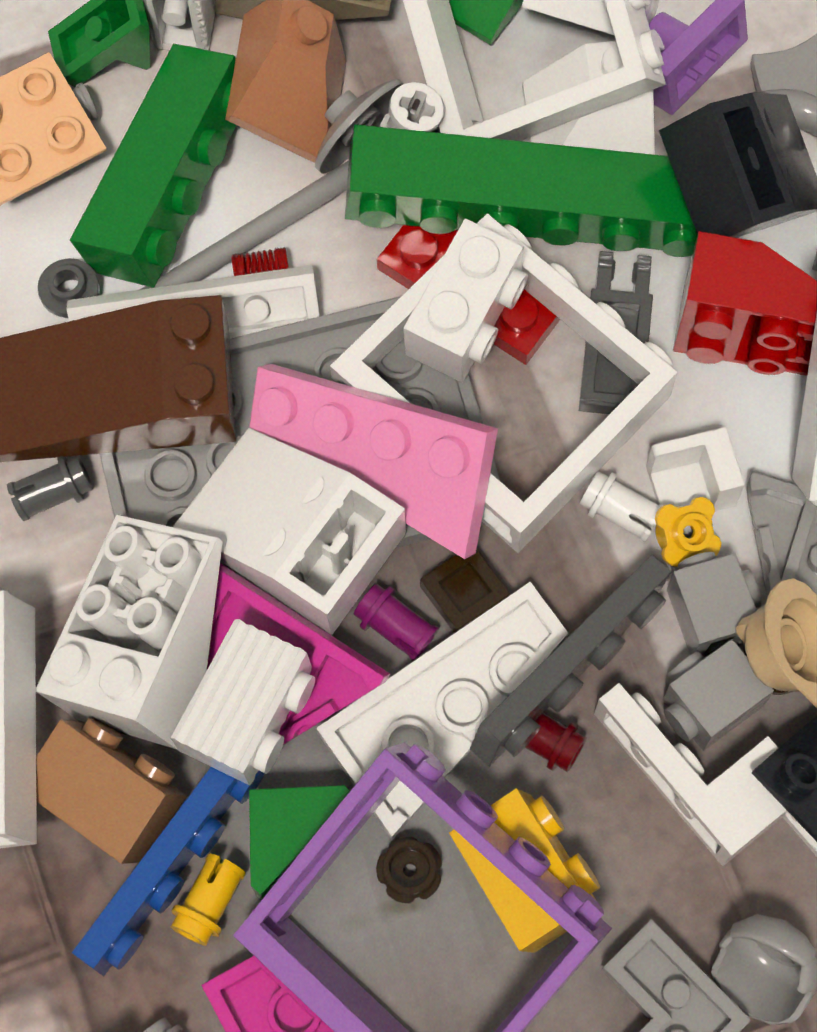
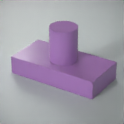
(696, 50)

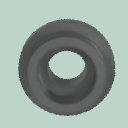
(59, 272)

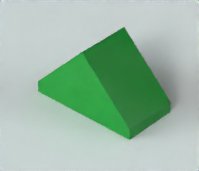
(283, 825)

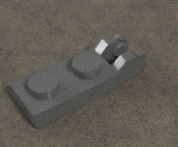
(602, 382)

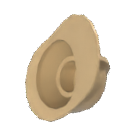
(783, 639)

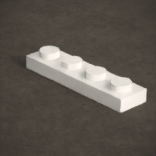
(250, 300)

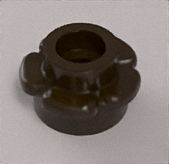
(404, 852)

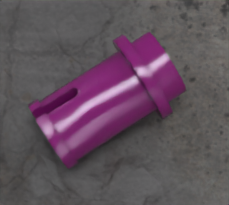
(395, 621)

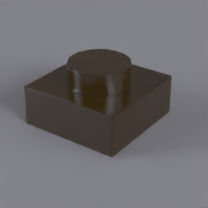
(463, 589)

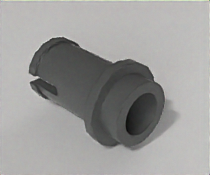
(50, 487)

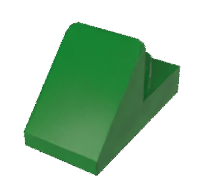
(100, 35)

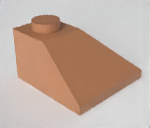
(287, 74)

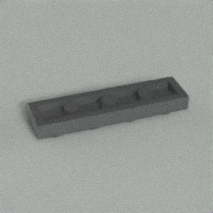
(556, 678)

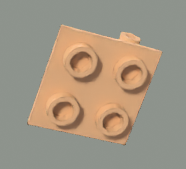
(41, 128)

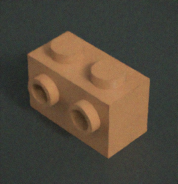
(104, 789)

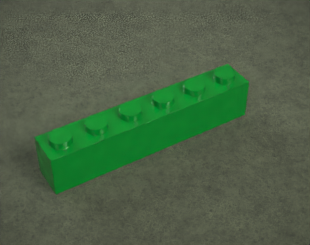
(533, 186)

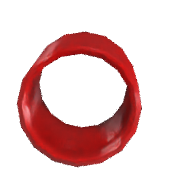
(239, 262)

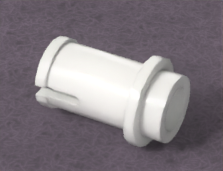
(620, 505)

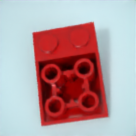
(746, 307)

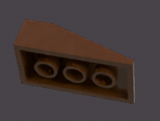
(119, 382)

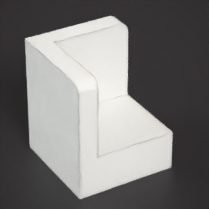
(696, 468)

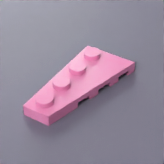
(409, 453)

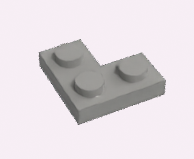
(671, 987)

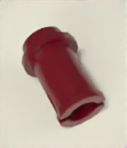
(557, 743)

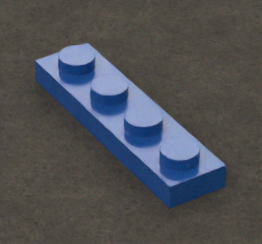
(156, 877)

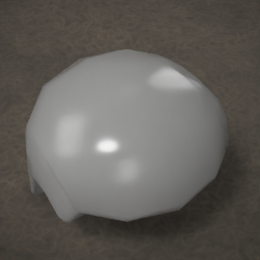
(767, 969)

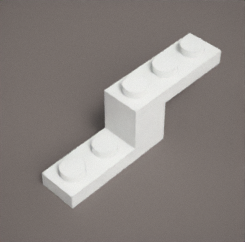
(721, 814)

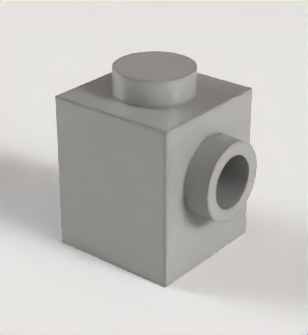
(711, 600)
(713, 695)

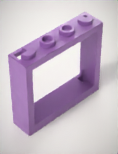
(330, 989)

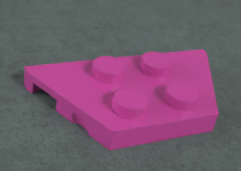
(338, 670)

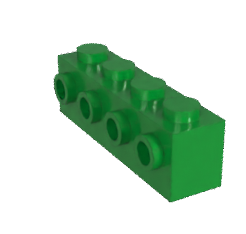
(159, 168)

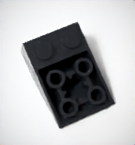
(742, 164)

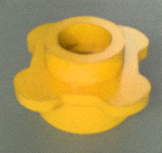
(670, 528)

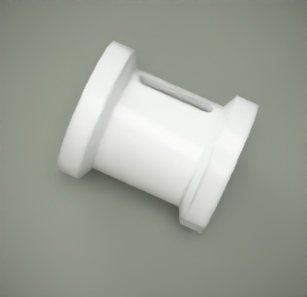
(403, 117)

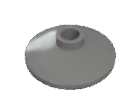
(344, 113)

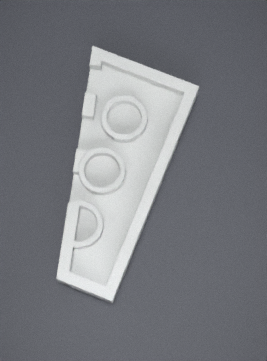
(444, 695)

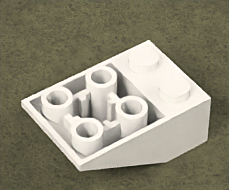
(297, 526)
(138, 631)

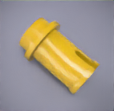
(207, 900)

